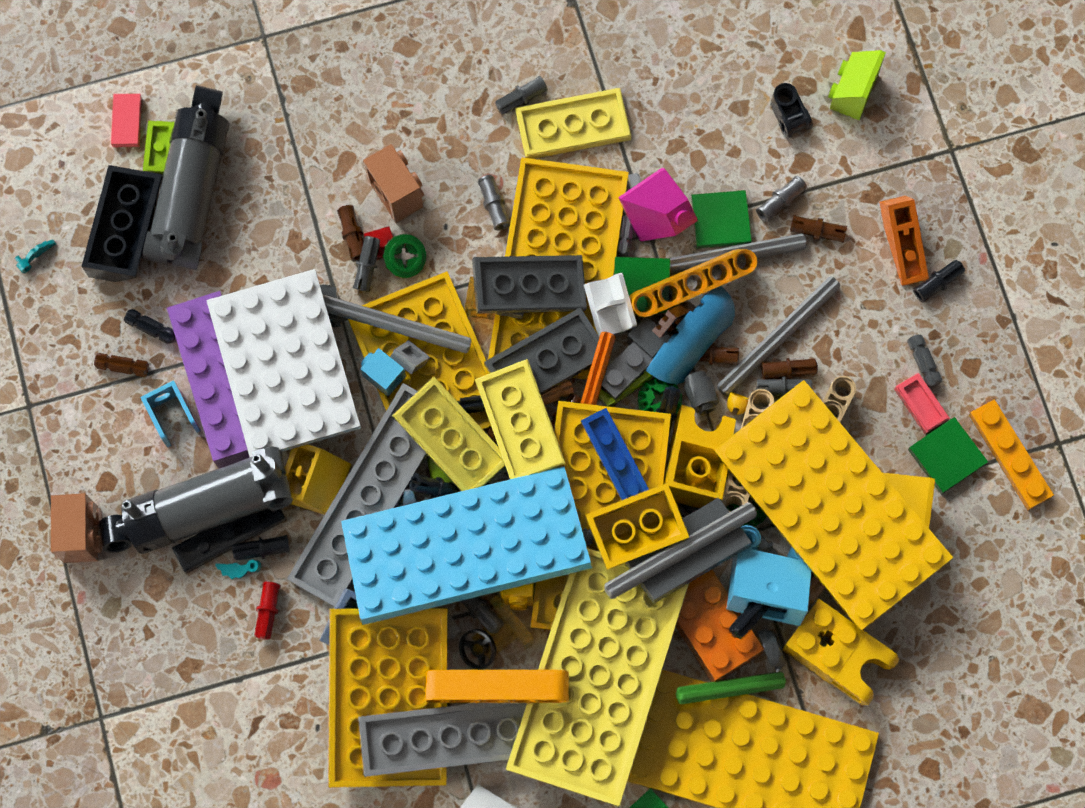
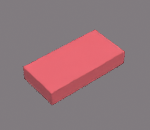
(126, 120)
(921, 403)

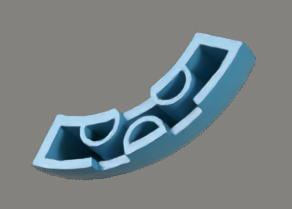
(695, 336)

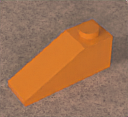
(904, 238)

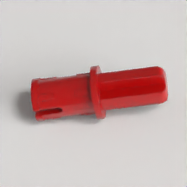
(267, 610)

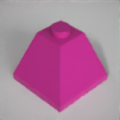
(657, 207)

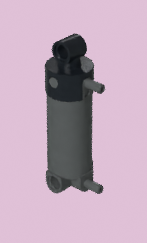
(188, 181)
(198, 504)

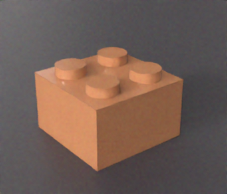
(394, 183)
(75, 528)

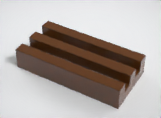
(670, 322)

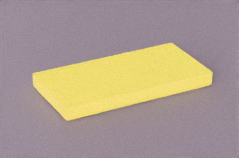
(573, 123)
(520, 420)
(450, 436)

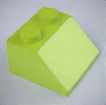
(856, 82)

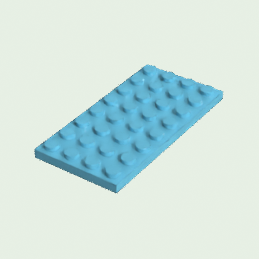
(464, 545)

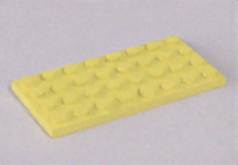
(614, 670)

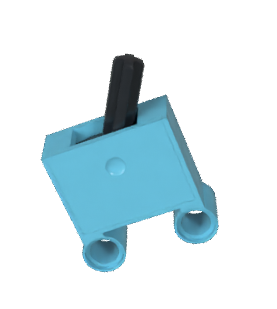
(766, 586)

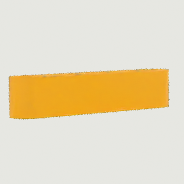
(704, 279)
(497, 686)

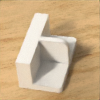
(610, 305)

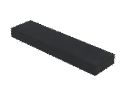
(219, 540)

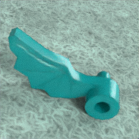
(24, 264)
(237, 570)

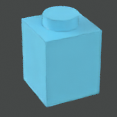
(382, 371)

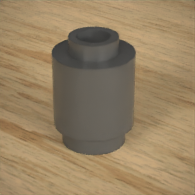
(701, 392)

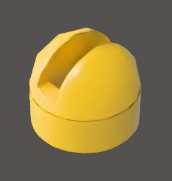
(737, 401)

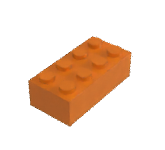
(705, 629)

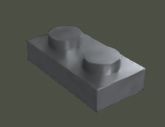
(625, 370)

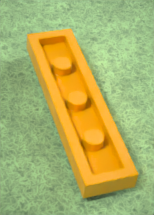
(1011, 455)

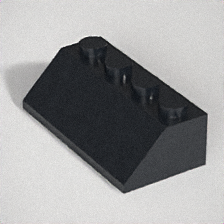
(121, 224)

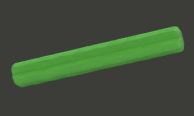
(730, 687)

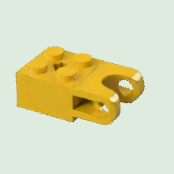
(692, 467)
(848, 651)

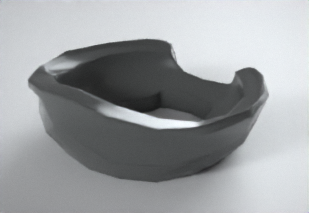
(772, 648)

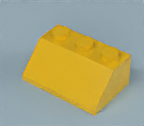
(637, 526)

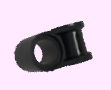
(790, 115)

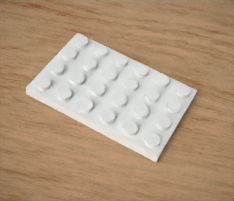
(283, 363)

